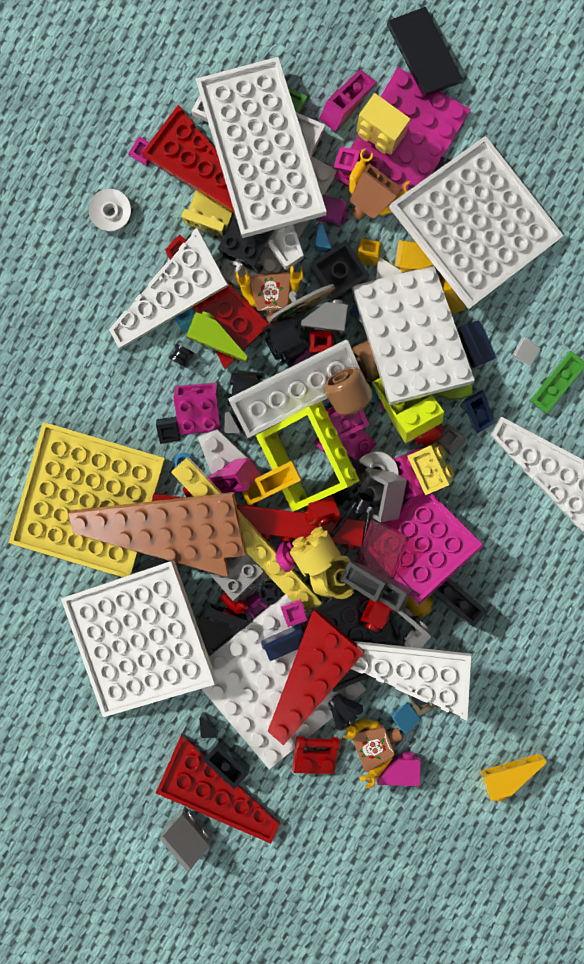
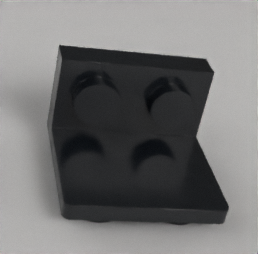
(244, 250)
(219, 625)

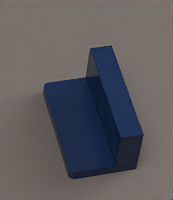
(476, 344)
(283, 642)

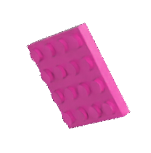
(435, 545)

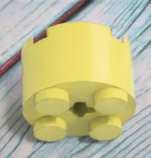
(314, 552)
(328, 582)

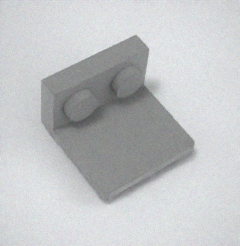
(243, 577)
(417, 637)

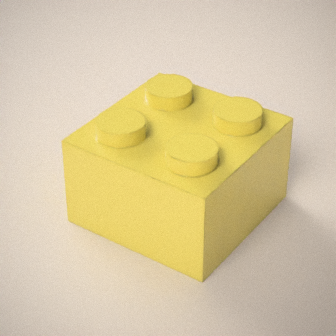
(382, 125)

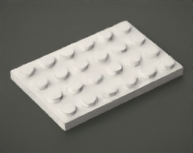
(412, 335)

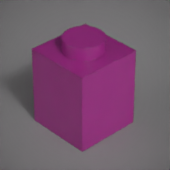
(335, 210)

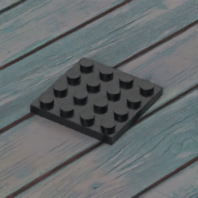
(347, 616)

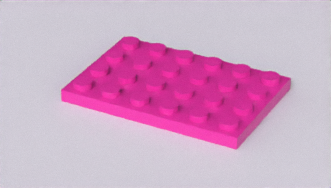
(428, 136)

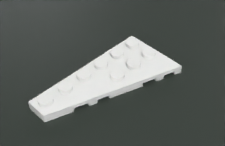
(177, 287)

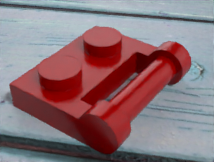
(315, 760)

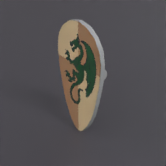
(301, 304)

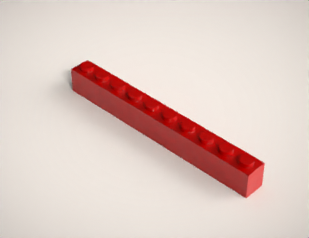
(292, 524)

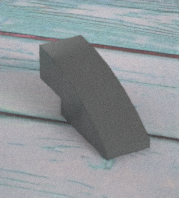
(376, 586)

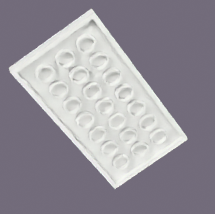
(260, 147)

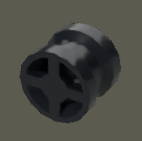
(181, 355)
(269, 595)

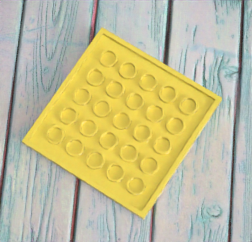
(75, 474)

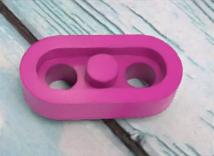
(283, 556)

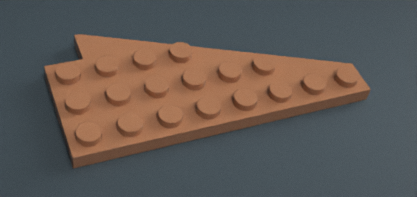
(186, 530)

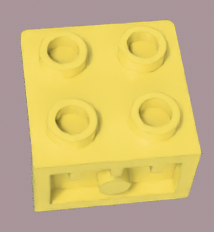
(207, 215)
(431, 468)

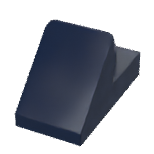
(478, 411)

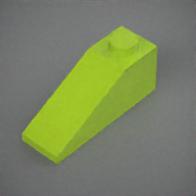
(210, 334)

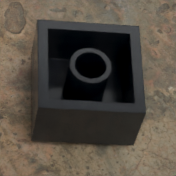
(340, 268)

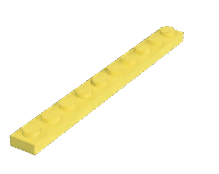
(256, 545)

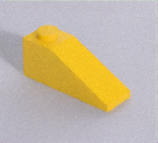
(411, 256)
(509, 777)

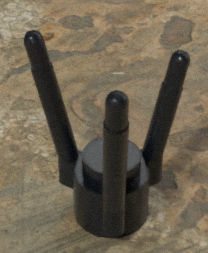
(361, 504)

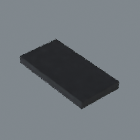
(424, 51)

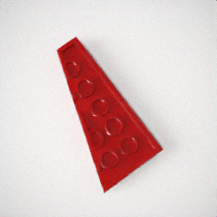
(188, 157)
(230, 311)
(317, 668)
(200, 788)

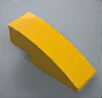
(272, 482)

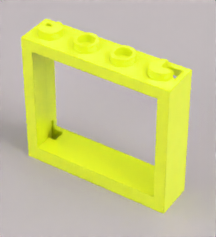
(331, 443)

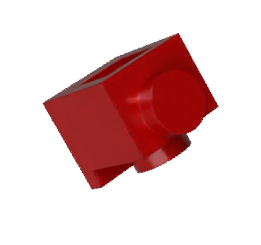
(321, 341)
(322, 512)
(376, 615)

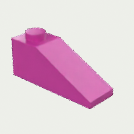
(346, 100)

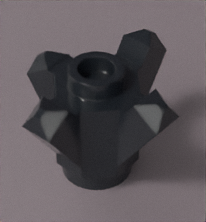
(344, 711)

